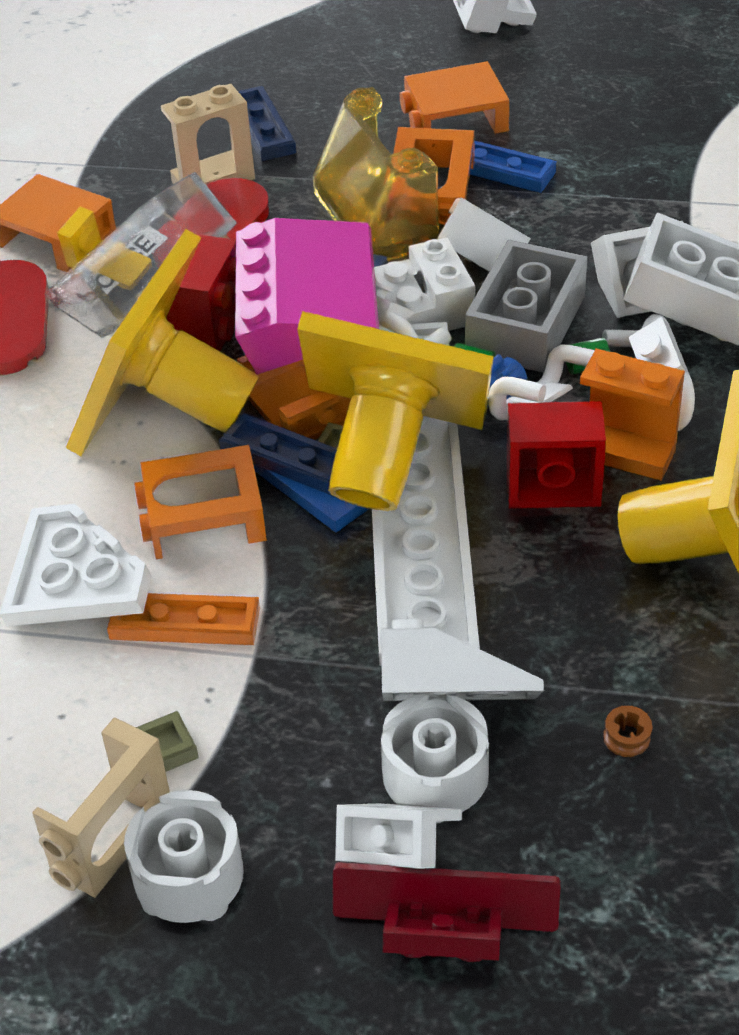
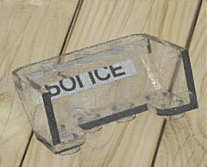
(116, 272)

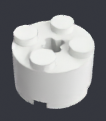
(435, 753)
(184, 857)

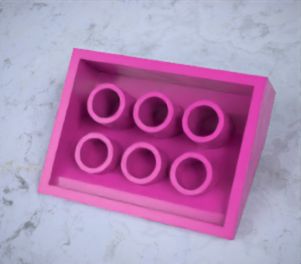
(294, 269)

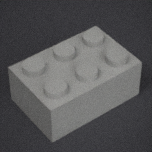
(527, 303)

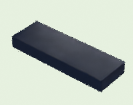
(267, 129)
(283, 451)

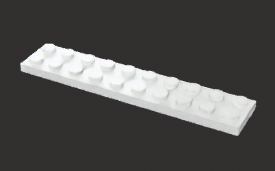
(424, 543)

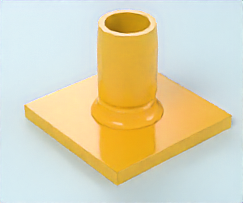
(164, 360)
(390, 388)
(689, 515)

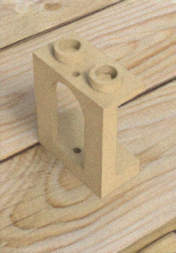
(187, 116)
(134, 776)

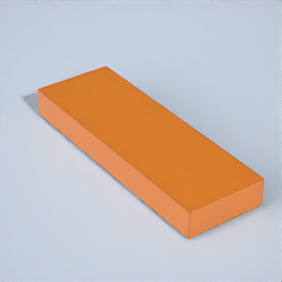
(190, 620)

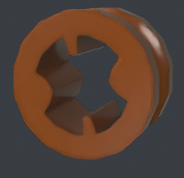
(623, 717)

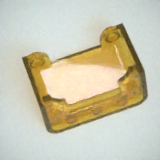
(369, 185)

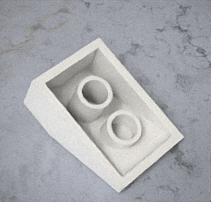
(438, 664)

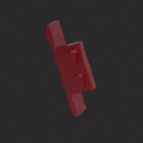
(445, 908)

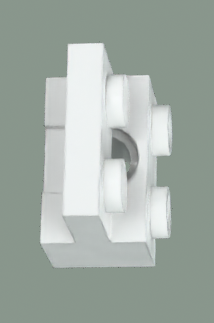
(488, 14)
(430, 284)

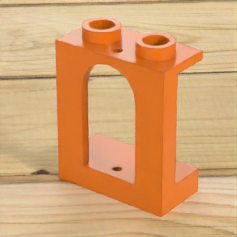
(448, 150)
(204, 515)

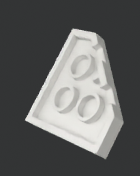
(72, 571)

